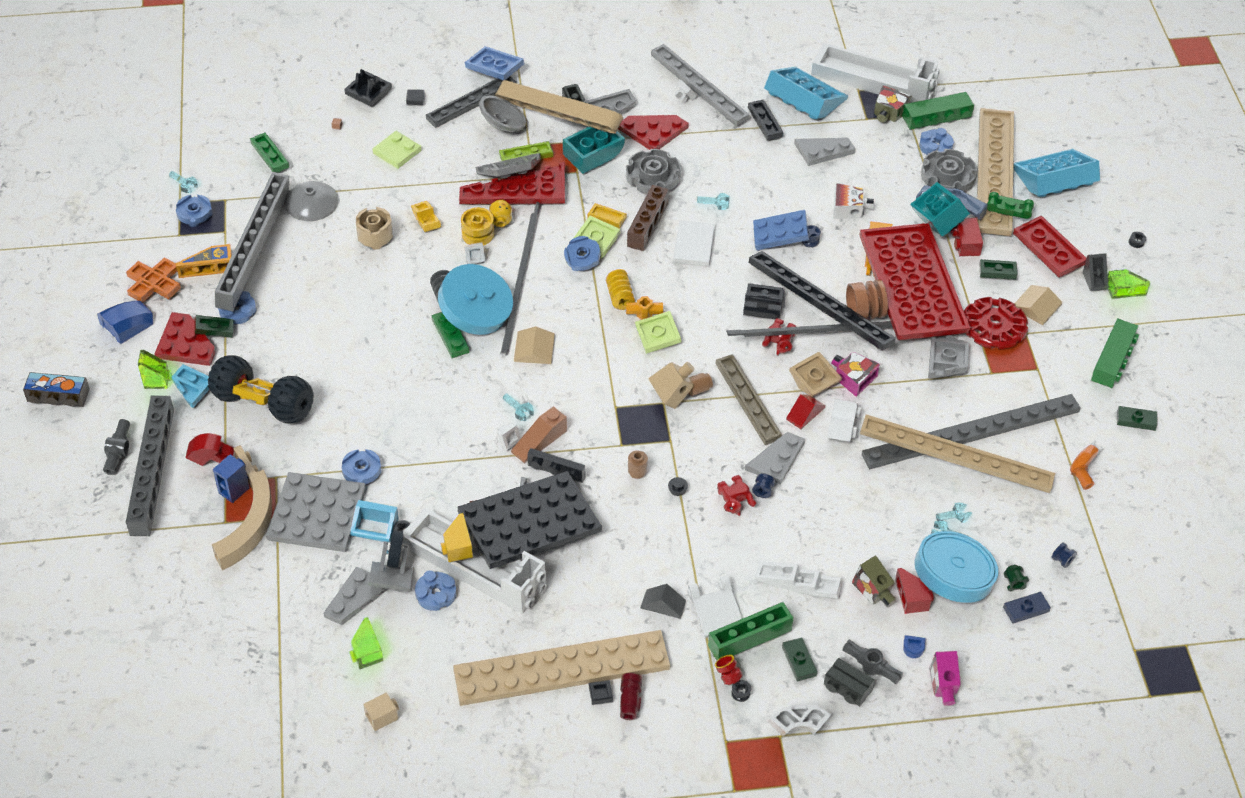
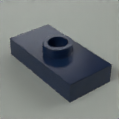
(1026, 607)

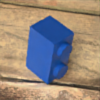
(231, 478)

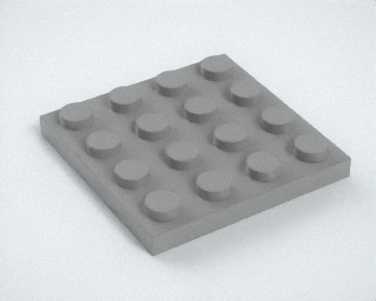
(315, 512)

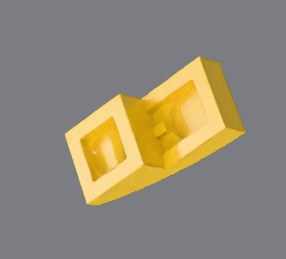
(425, 216)

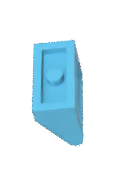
(377, 513)

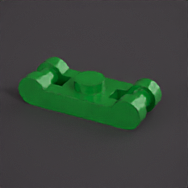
(1010, 206)

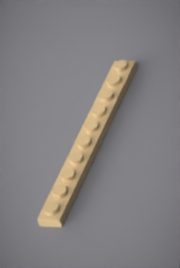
(957, 453)

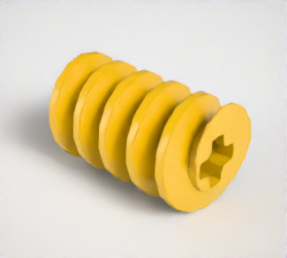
(619, 288)

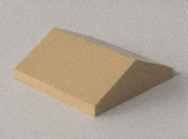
(1039, 303)
(534, 346)
(814, 374)

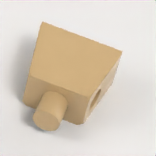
(672, 383)

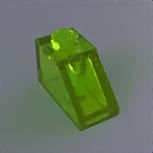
(1126, 284)
(153, 371)
(365, 646)

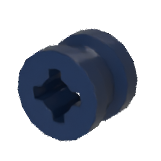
(814, 234)
(763, 485)
(1064, 555)

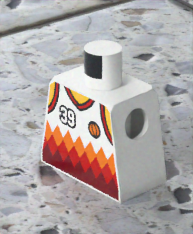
(850, 202)

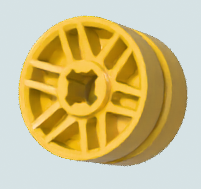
(477, 226)

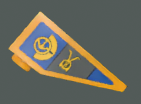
(206, 262)

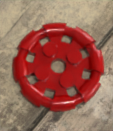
(993, 333)

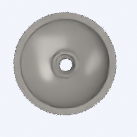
(502, 114)
(311, 201)

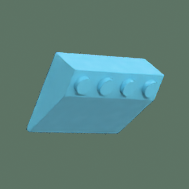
(804, 91)
(1057, 172)

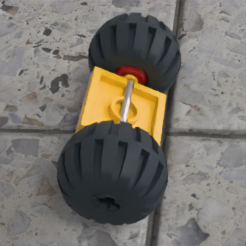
(287, 398)

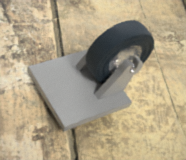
(391, 575)

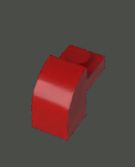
(207, 447)

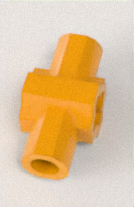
(644, 307)

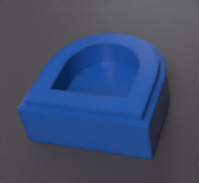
(913, 646)

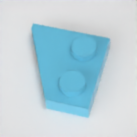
(191, 384)

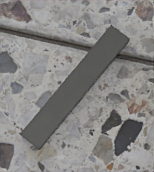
(464, 103)

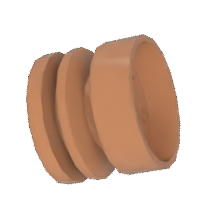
(867, 299)

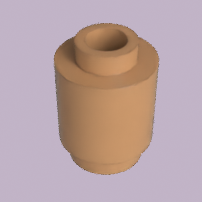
(701, 383)
(637, 464)

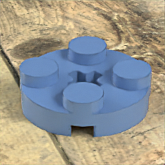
(930, 138)
(193, 218)
(585, 262)
(246, 309)
(366, 475)
(433, 580)

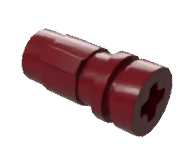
(630, 698)

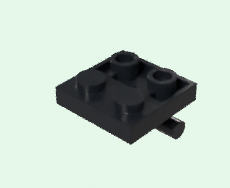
(763, 301)

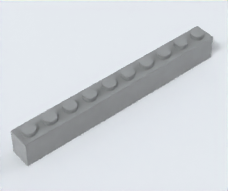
(251, 242)

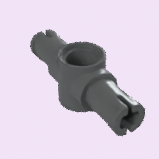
(116, 447)
(866, 655)

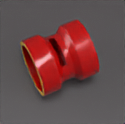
(727, 667)

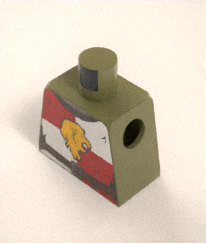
(890, 104)
(874, 582)

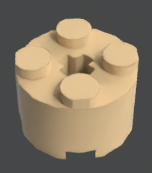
(374, 227)

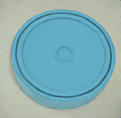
(475, 299)
(956, 566)

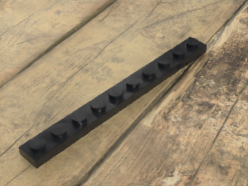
(822, 300)

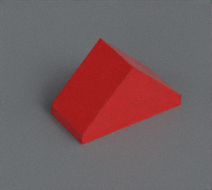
(804, 410)

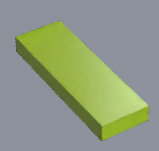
(543, 148)

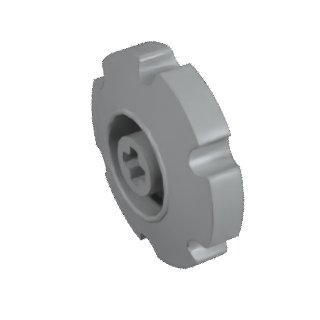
(653, 169)
(949, 169)

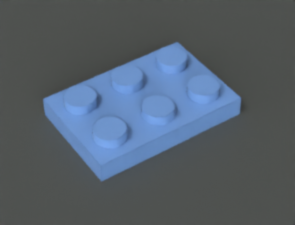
(494, 63)
(780, 230)

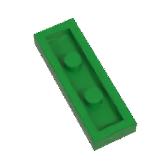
(269, 152)
(450, 336)

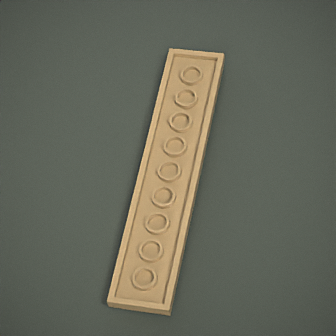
(995, 166)
(560, 667)

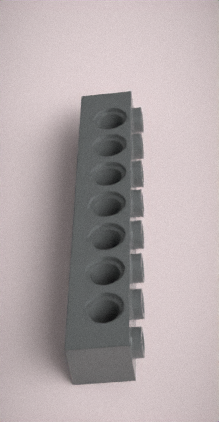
(150, 466)

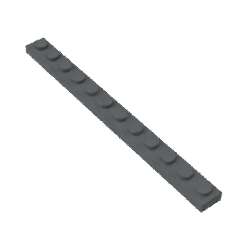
(980, 428)

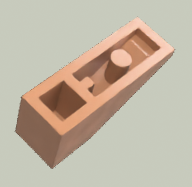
(541, 434)

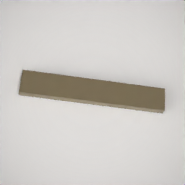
(748, 399)

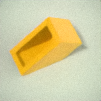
(457, 541)

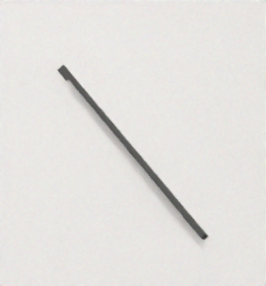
(517, 289)
(799, 330)

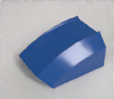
(126, 319)

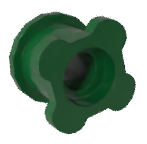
(1015, 577)

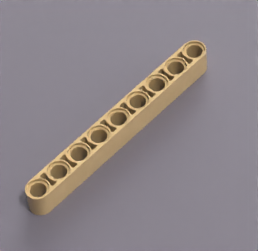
(560, 106)

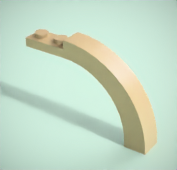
(251, 531)

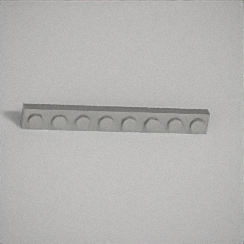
(700, 84)

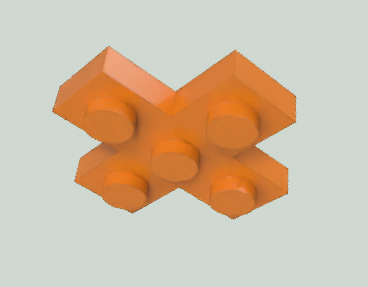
(153, 280)

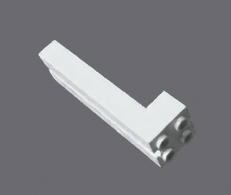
(871, 72)
(510, 584)

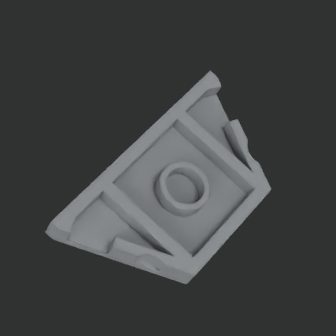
(507, 167)
(947, 356)

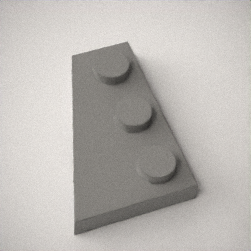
(617, 101)
(824, 149)
(777, 457)
(352, 597)

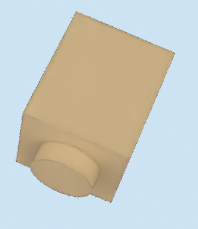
(381, 711)

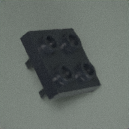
(367, 88)

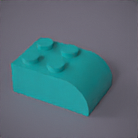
(592, 148)
(940, 209)

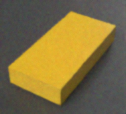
(608, 215)

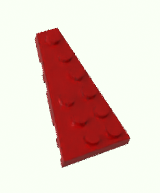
(528, 188)

